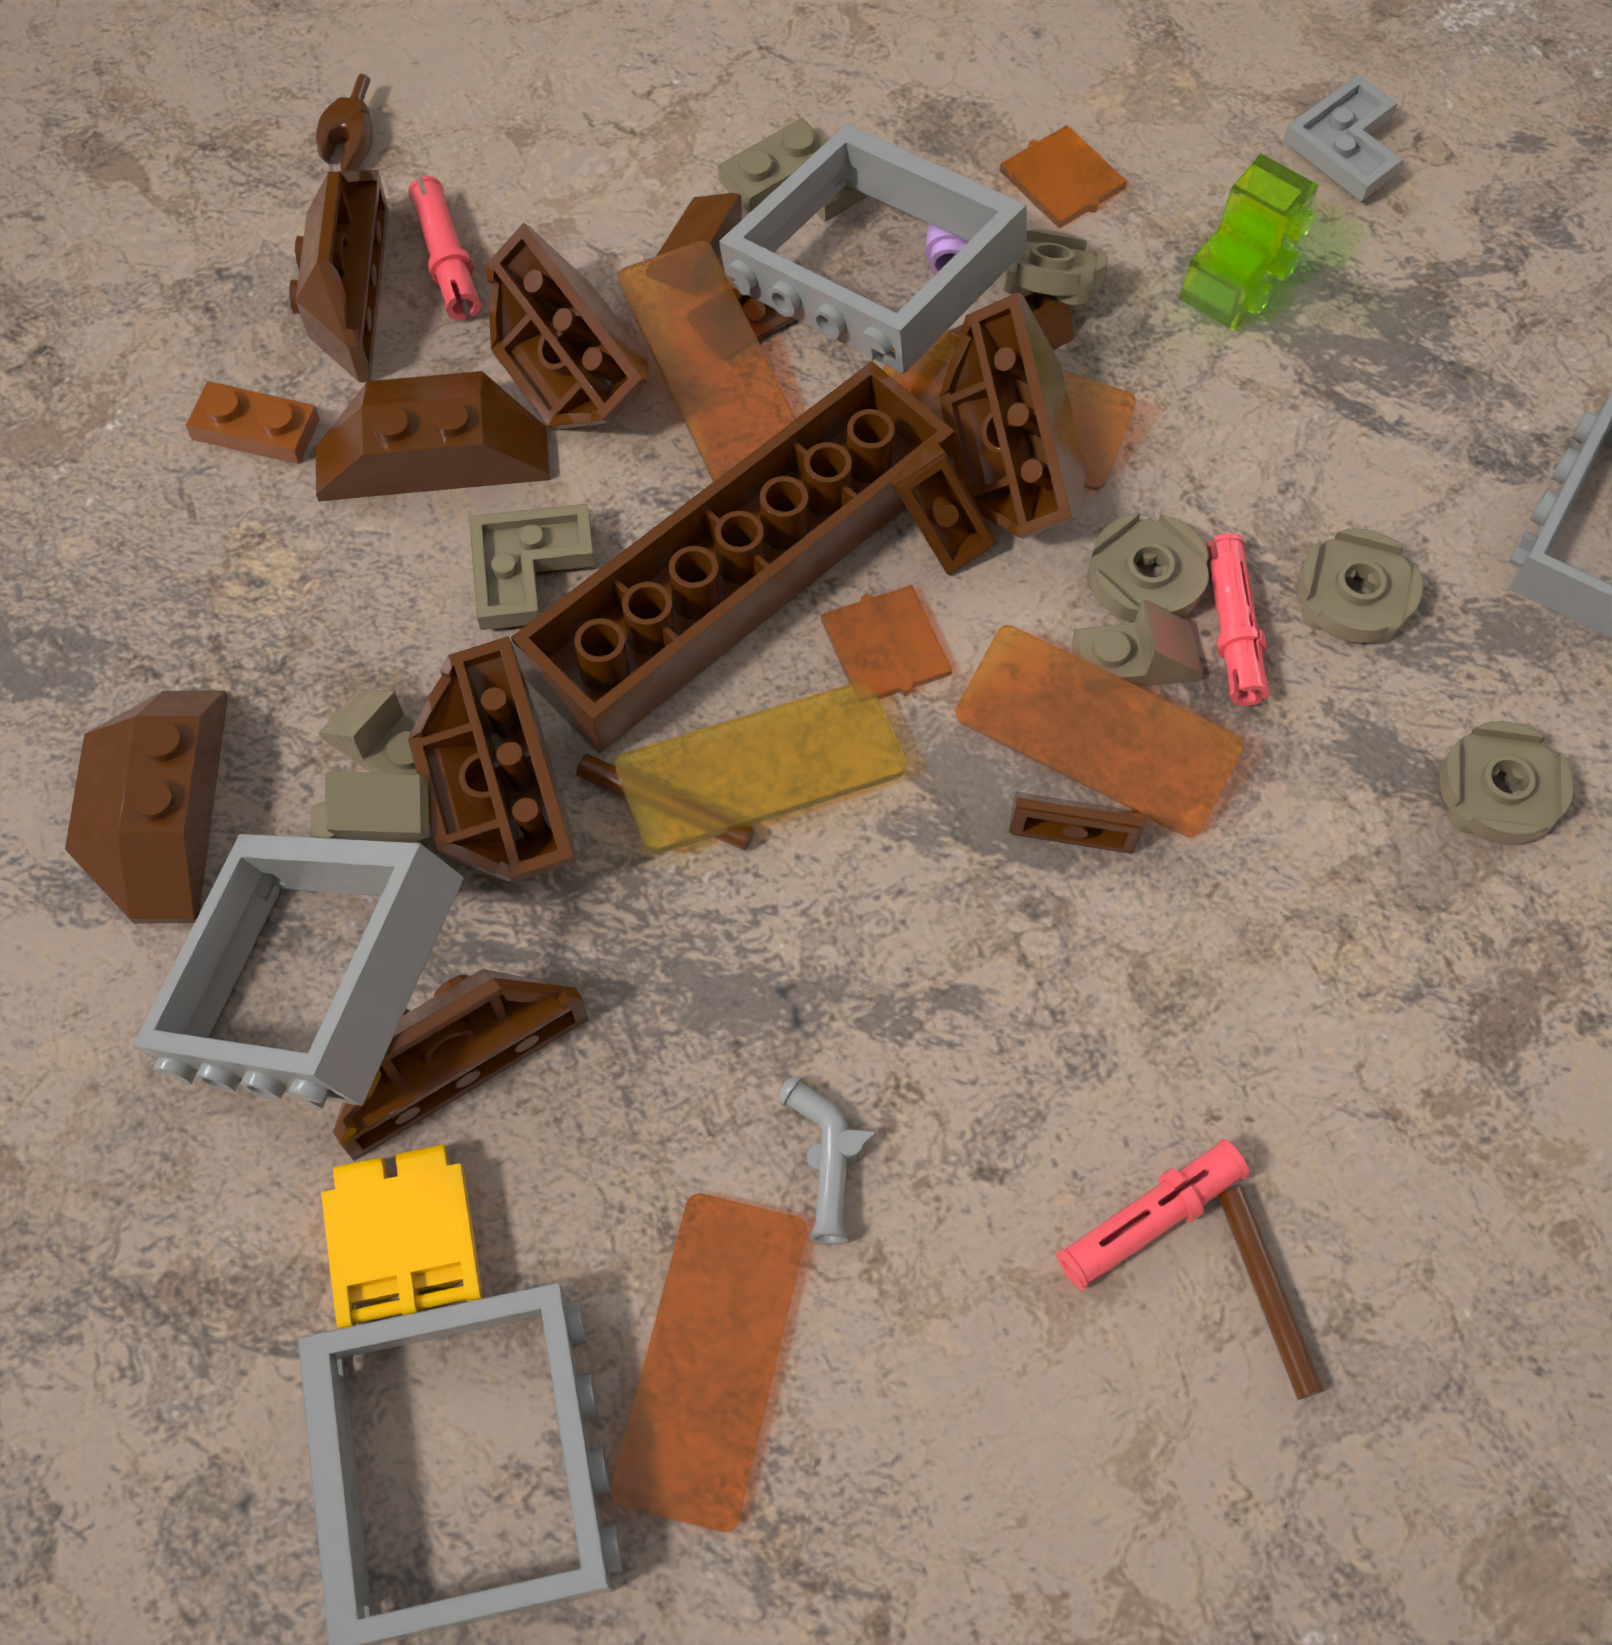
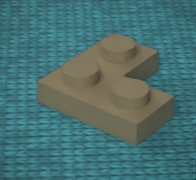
(771, 161)
(516, 546)

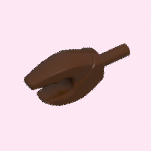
(347, 122)

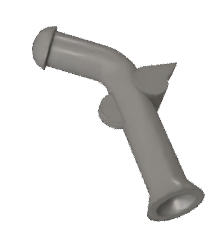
(829, 1157)

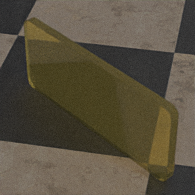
(759, 766)

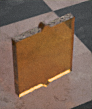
(1063, 176)
(887, 642)

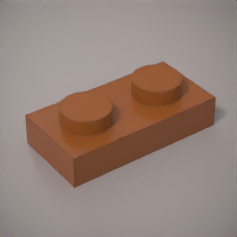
(253, 422)

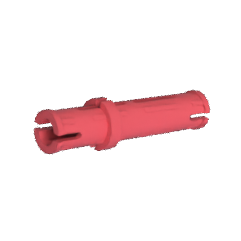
(448, 262)
(1240, 637)
(1174, 1199)

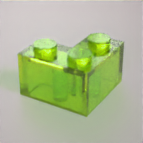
(1253, 245)

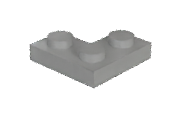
(1339, 138)

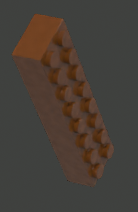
(727, 558)

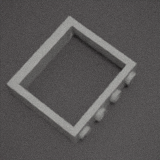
(983, 217)
(1546, 578)
(371, 997)
(336, 1484)

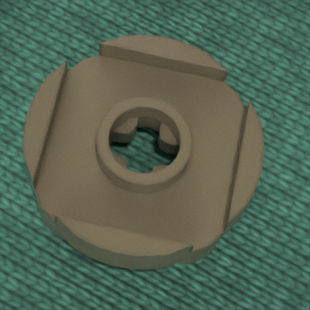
(1056, 266)
(1167, 542)
(1355, 616)
(1484, 809)

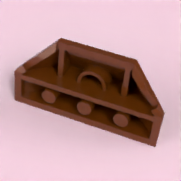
(342, 268)
(559, 336)
(1013, 421)
(430, 438)
(490, 768)
(149, 804)
(453, 1046)

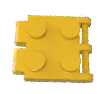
(399, 1236)

